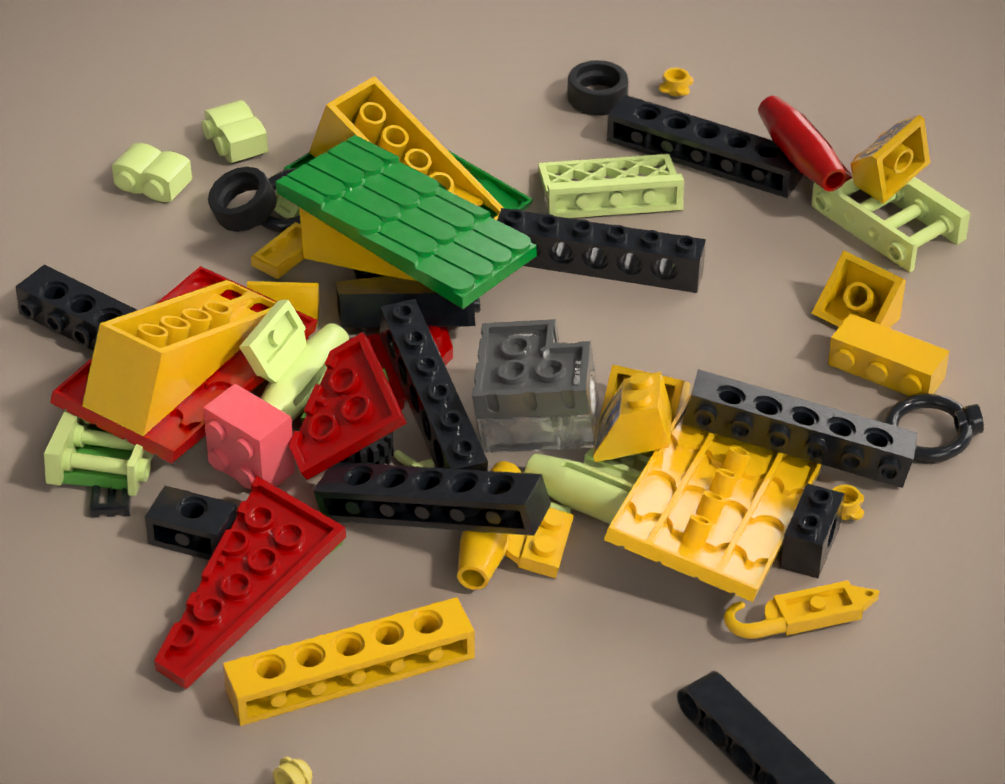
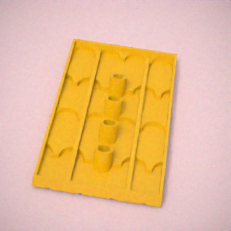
(712, 508)

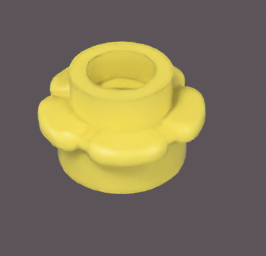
(292, 772)

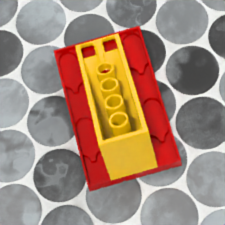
(169, 362)

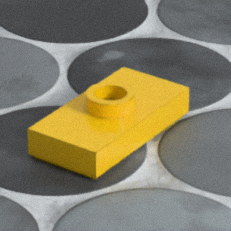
(280, 253)

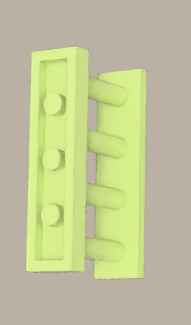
(916, 200)
(73, 433)

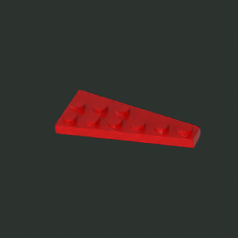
(250, 571)

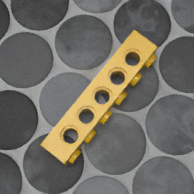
(348, 661)

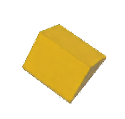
(862, 291)

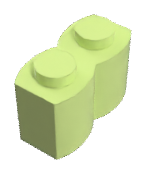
(235, 131)
(152, 172)

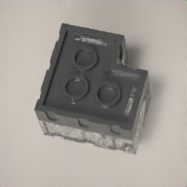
(534, 389)

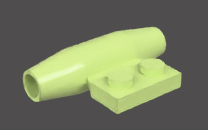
(285, 358)
(589, 487)

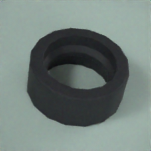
(596, 73)
(250, 214)

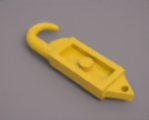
(805, 610)

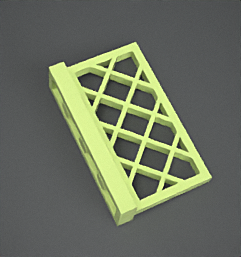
(625, 194)

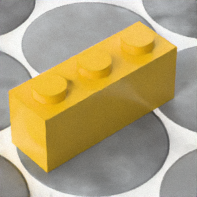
(887, 357)

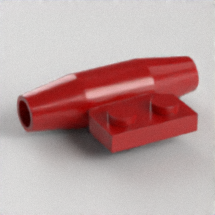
(803, 144)

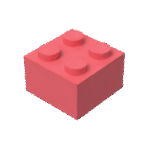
(248, 438)

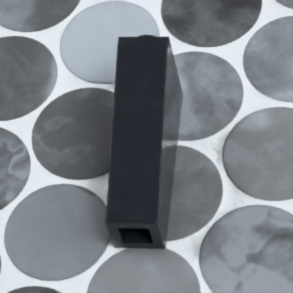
(361, 301)

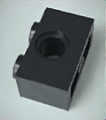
(188, 522)
(812, 530)

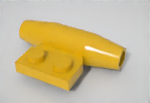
(542, 553)

